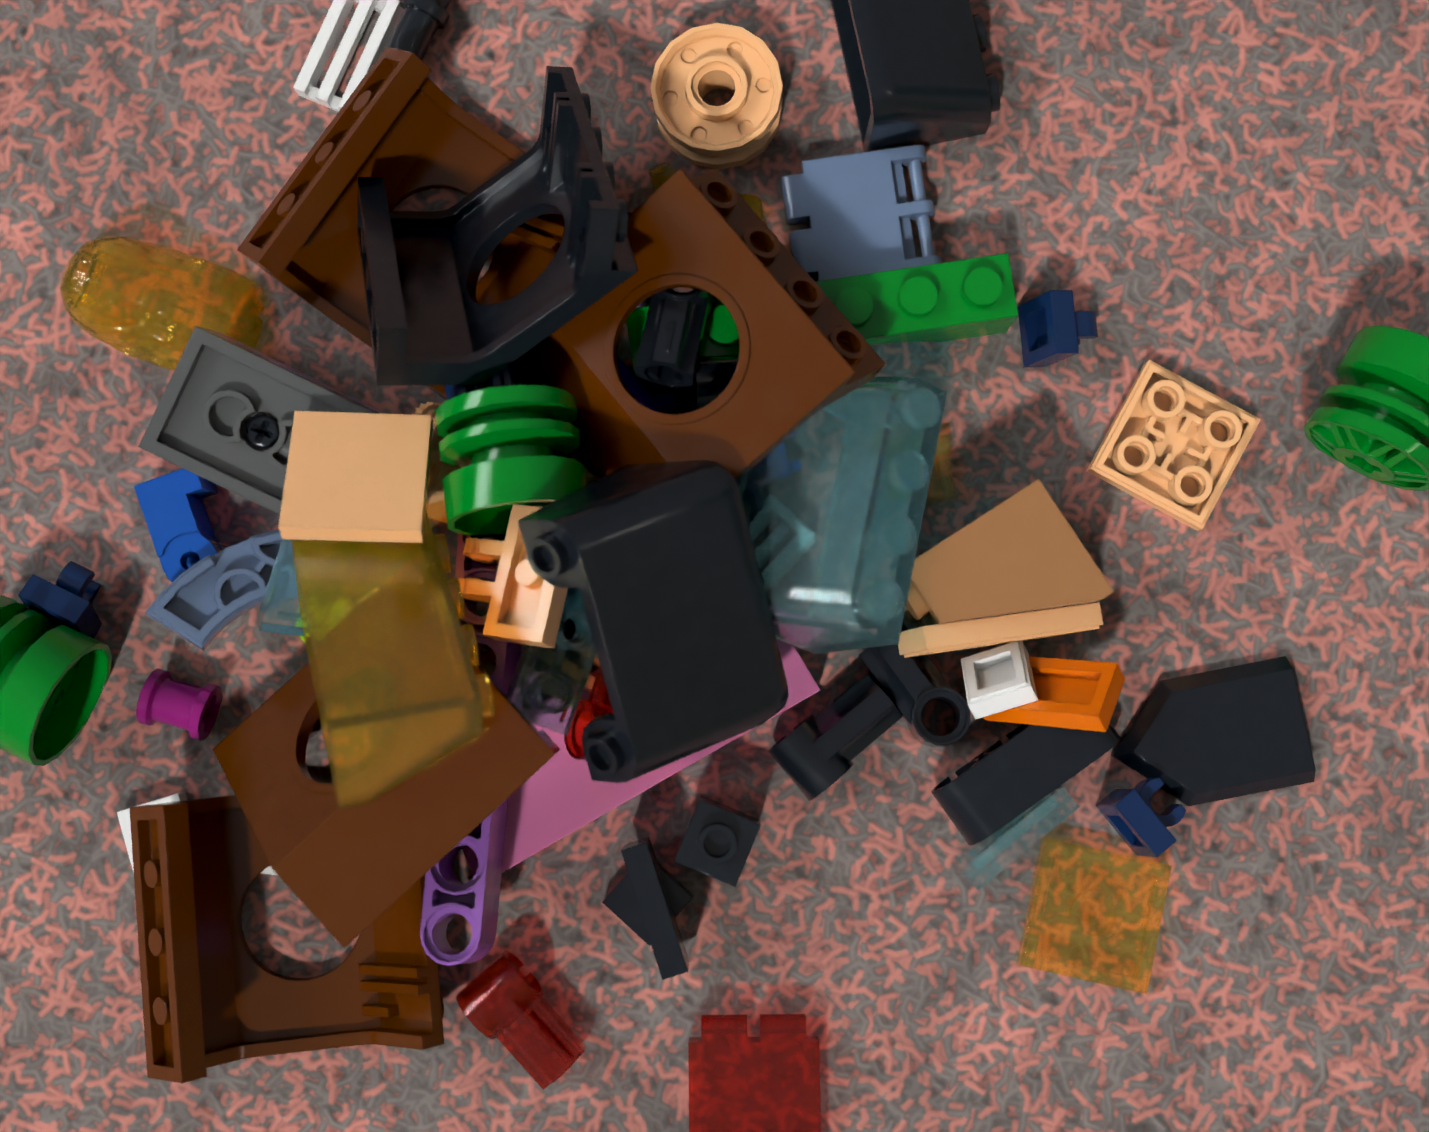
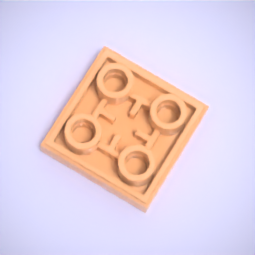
(1173, 445)
(357, 477)

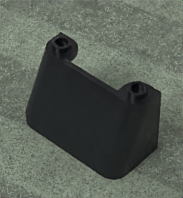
(668, 608)

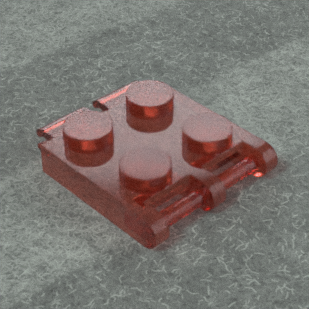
(754, 1081)

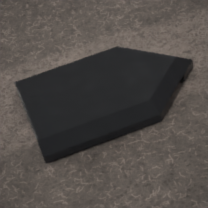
(1222, 733)

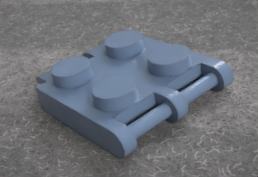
(859, 213)

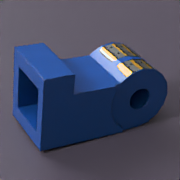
(179, 519)

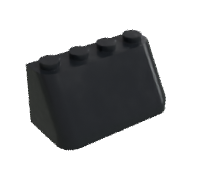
(915, 70)

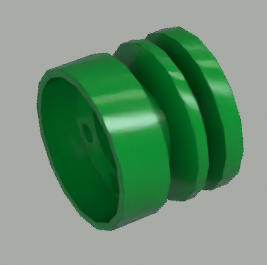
(1381, 409)
(507, 454)
(45, 682)

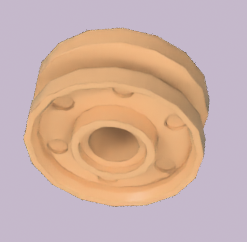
(710, 60)

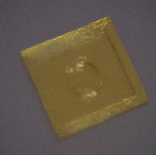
(1094, 915)

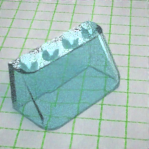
(844, 514)

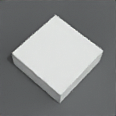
(998, 679)

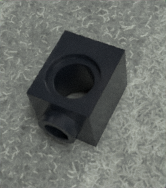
(718, 841)

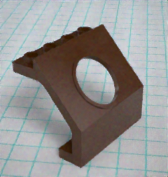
(417, 141)
(792, 337)
(366, 856)
(207, 990)

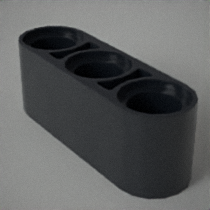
(1017, 775)

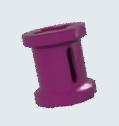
(179, 704)

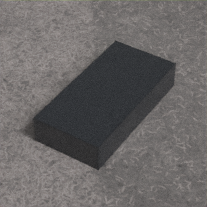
(655, 908)

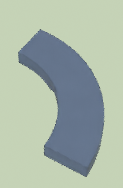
(217, 589)

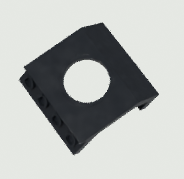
(427, 264)

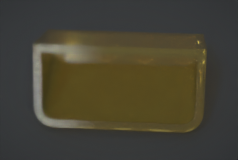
(387, 659)

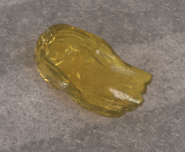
(153, 296)

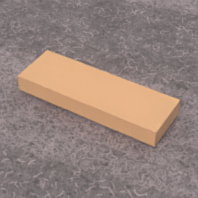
(999, 630)

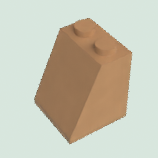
(1005, 564)

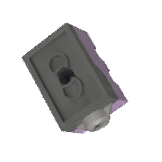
(234, 415)

